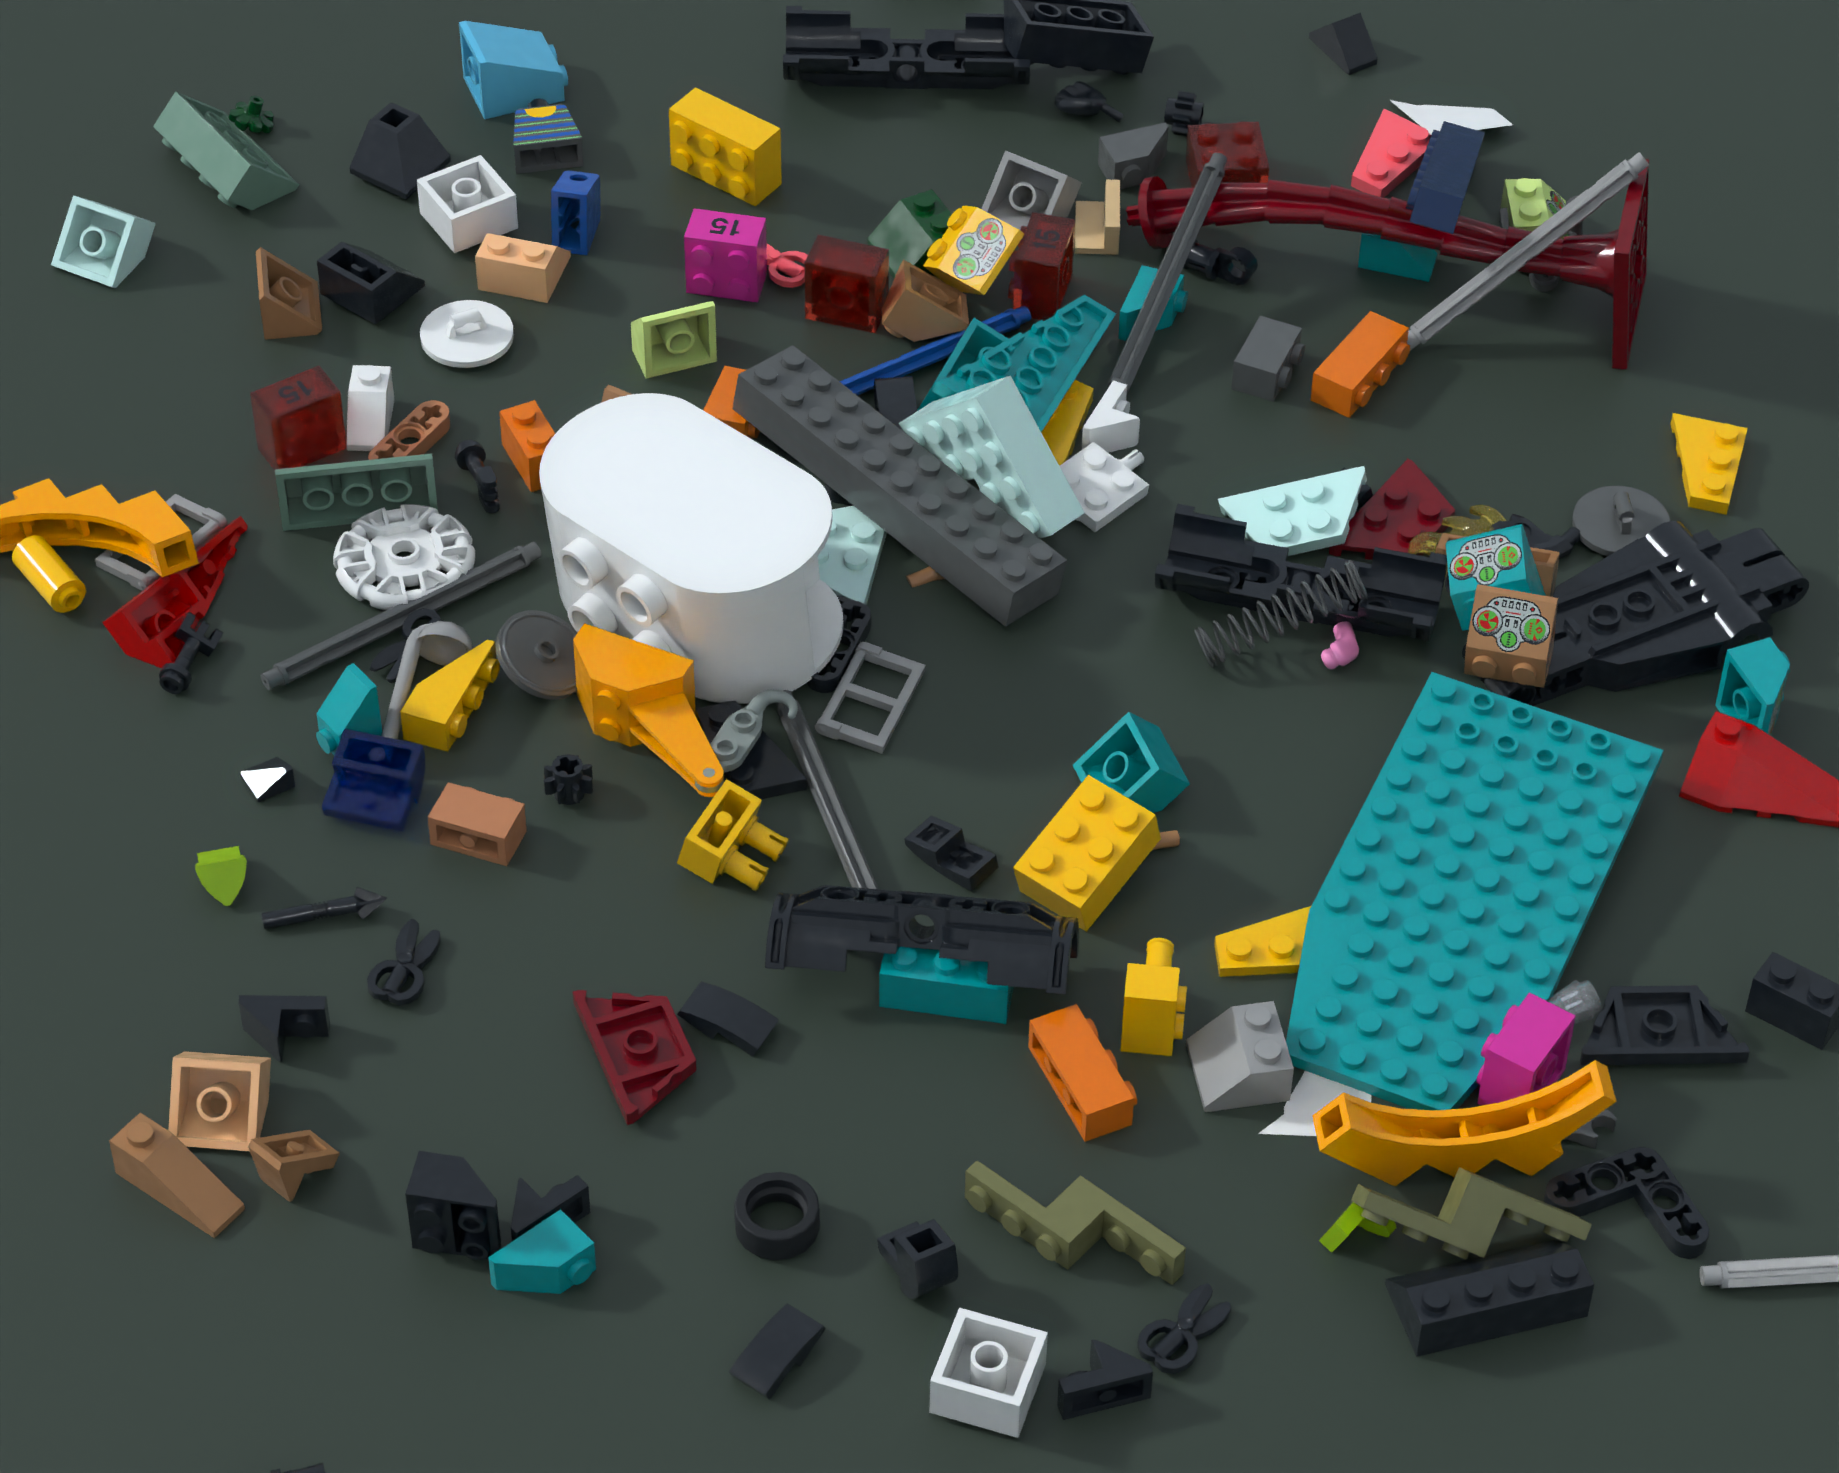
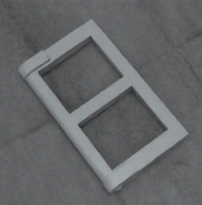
(212, 519)
(865, 651)

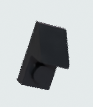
(274, 1017)
(532, 1209)
(1113, 1382)

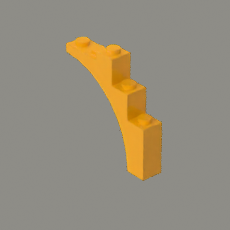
(93, 518)
(1517, 1132)

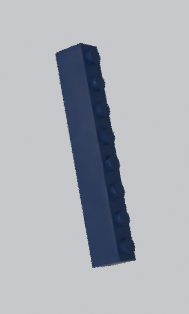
(1444, 177)

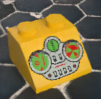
(972, 250)

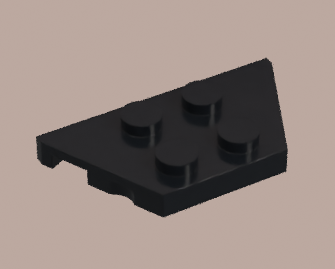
(1660, 1028)

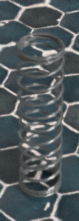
(1353, 579)

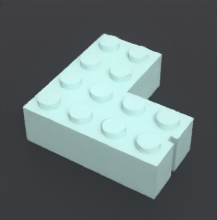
(996, 441)

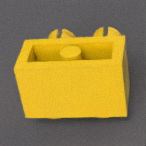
(721, 828)
(1152, 1002)

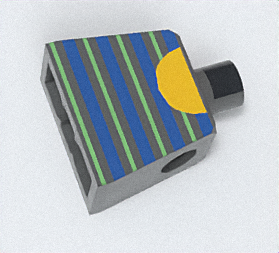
(545, 138)

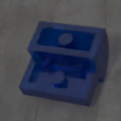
(375, 780)

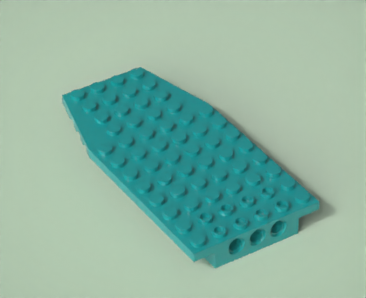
(1459, 890)

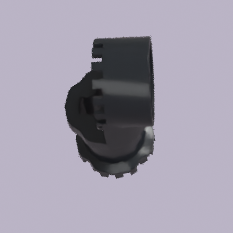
(1219, 263)

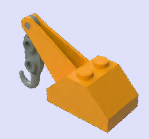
(648, 698)

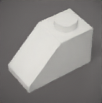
(369, 406)

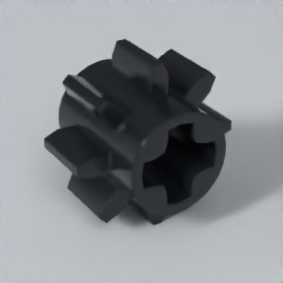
(1183, 112)
(568, 779)

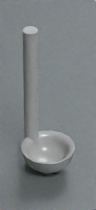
(436, 642)

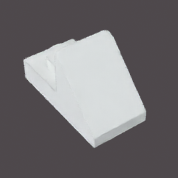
(1111, 423)

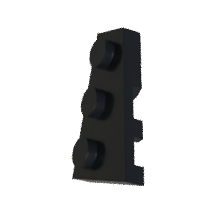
(765, 769)

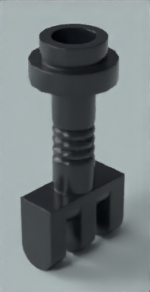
(470, 457)
(175, 676)

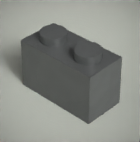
(1267, 358)

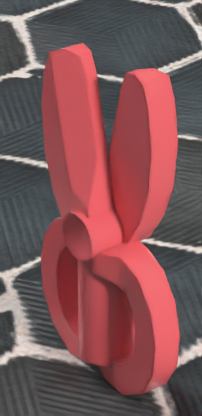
(784, 263)

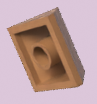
(286, 299)

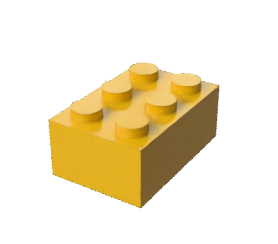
(725, 146)
(1087, 852)

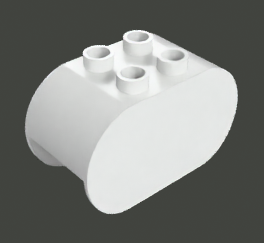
(691, 543)

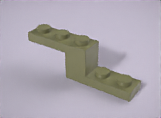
(1470, 1214)
(1074, 1223)

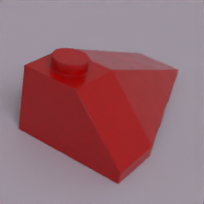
(1753, 771)

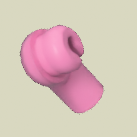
(1344, 649)

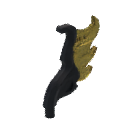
(1493, 520)

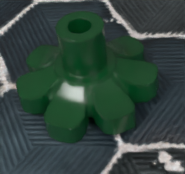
(252, 116)

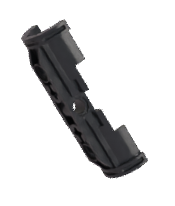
(831, 53)
(1213, 553)
(1016, 938)

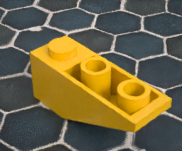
(443, 701)

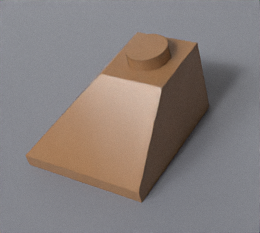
(923, 306)

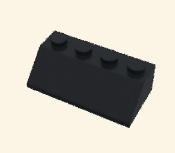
(1078, 34)
(1492, 1296)

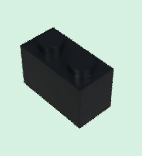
(1795, 1000)

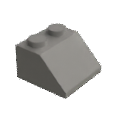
(1026, 188)
(1241, 1059)

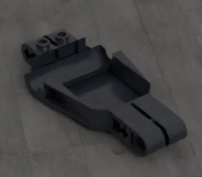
(1662, 610)

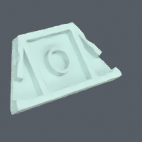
(1299, 513)
(851, 554)

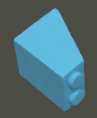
(509, 68)

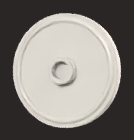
(466, 333)

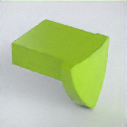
(222, 873)
(1347, 1223)

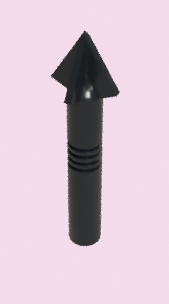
(362, 902)

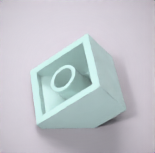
(101, 242)

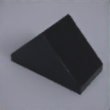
(1346, 44)

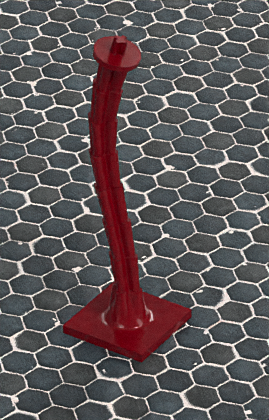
(1602, 261)

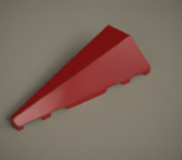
(151, 619)

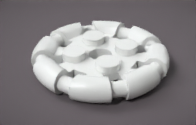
(396, 531)

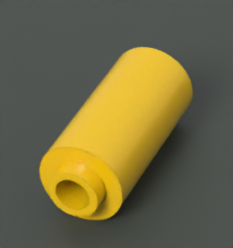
(49, 574)

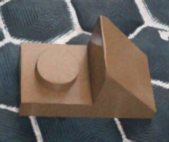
(288, 1156)

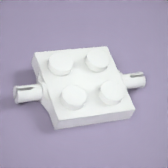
(1104, 484)

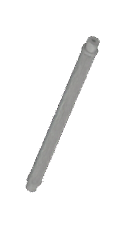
(1525, 250)
(1771, 1272)

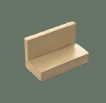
(1099, 223)

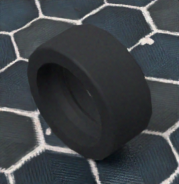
(774, 1188)

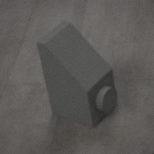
(1133, 154)

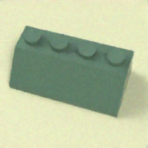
(222, 154)
(350, 490)

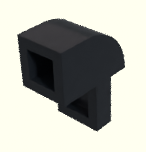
(921, 1257)

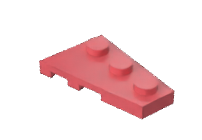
(1390, 154)

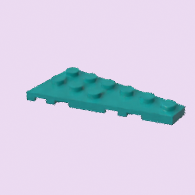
(1040, 360)

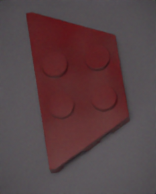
(1397, 513)
(636, 1047)

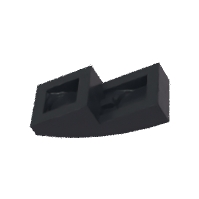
(946, 851)
(734, 1017)
(775, 1350)

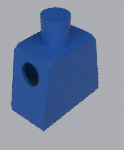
(575, 199)

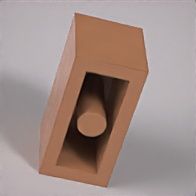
(477, 824)

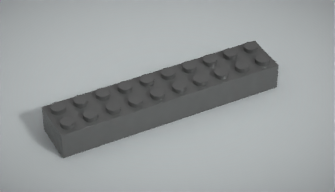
(899, 485)

